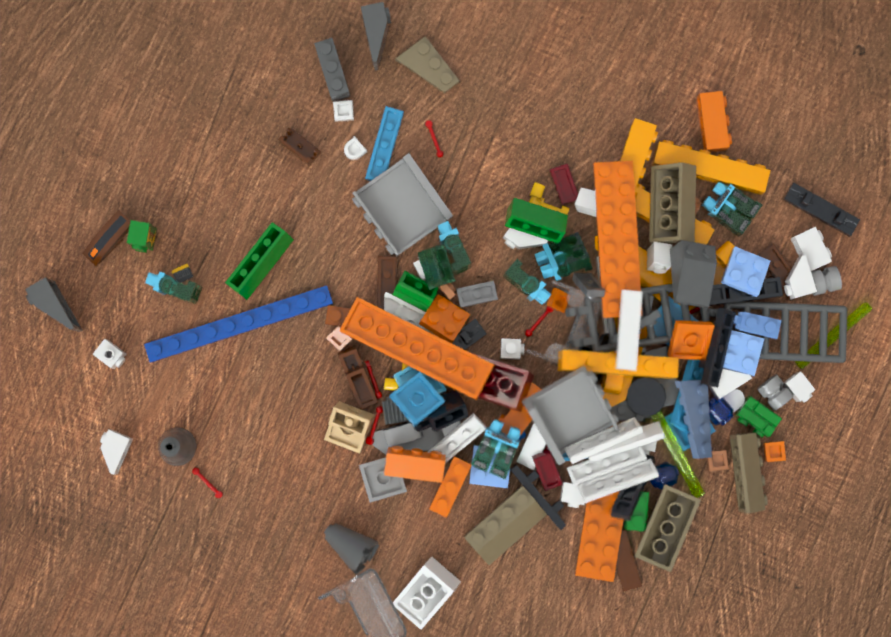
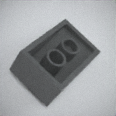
(376, 23)
(693, 273)
(49, 299)

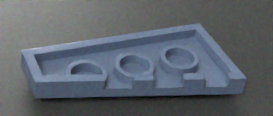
(696, 406)

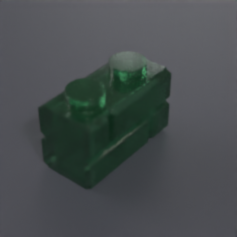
(436, 267)

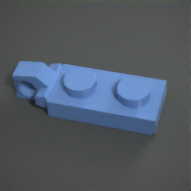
(757, 325)

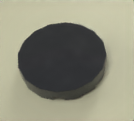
(646, 396)

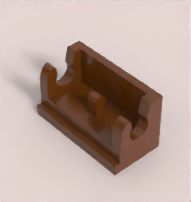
(299, 146)

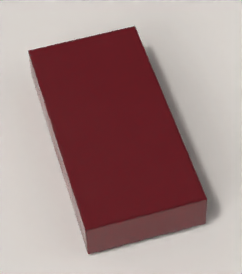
(564, 184)
(547, 470)

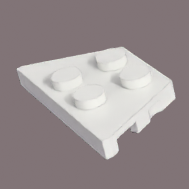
(403, 310)

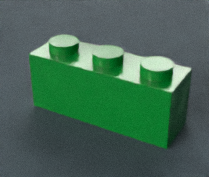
(536, 220)

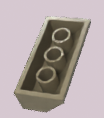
(672, 203)
(747, 472)
(505, 525)
(667, 528)

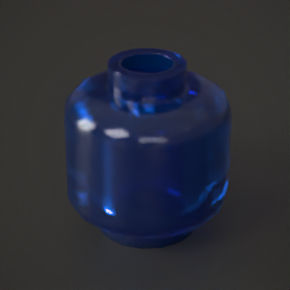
(720, 411)
(667, 474)

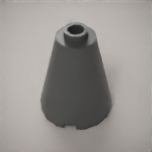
(183, 446)
(351, 546)

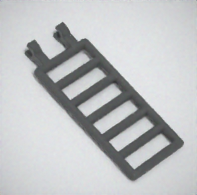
(805, 309)
(651, 340)

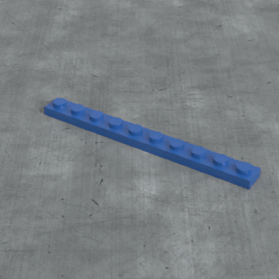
(238, 324)

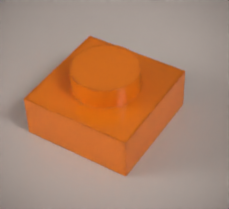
(558, 300)
(774, 451)

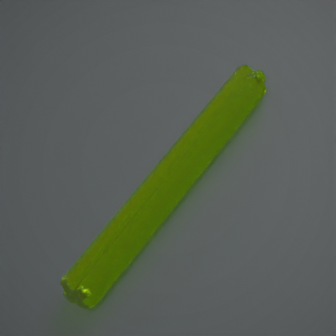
(833, 335)
(679, 456)

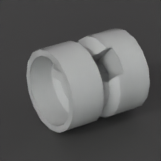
(827, 280)
(775, 392)

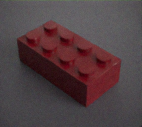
(506, 385)

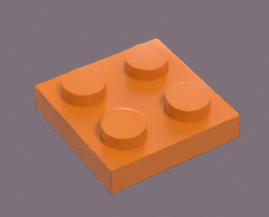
(444, 319)
(690, 340)

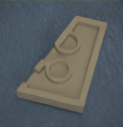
(429, 65)

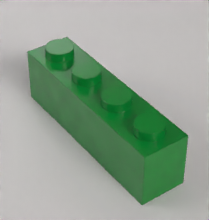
(259, 261)

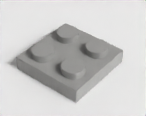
(379, 485)

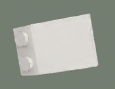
(426, 593)

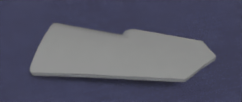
(408, 438)

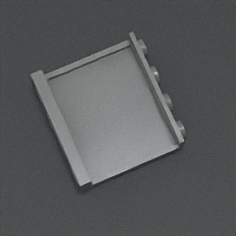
(402, 205)
(570, 411)

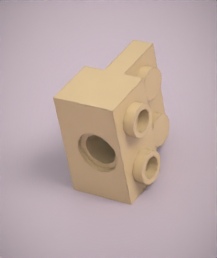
(349, 426)

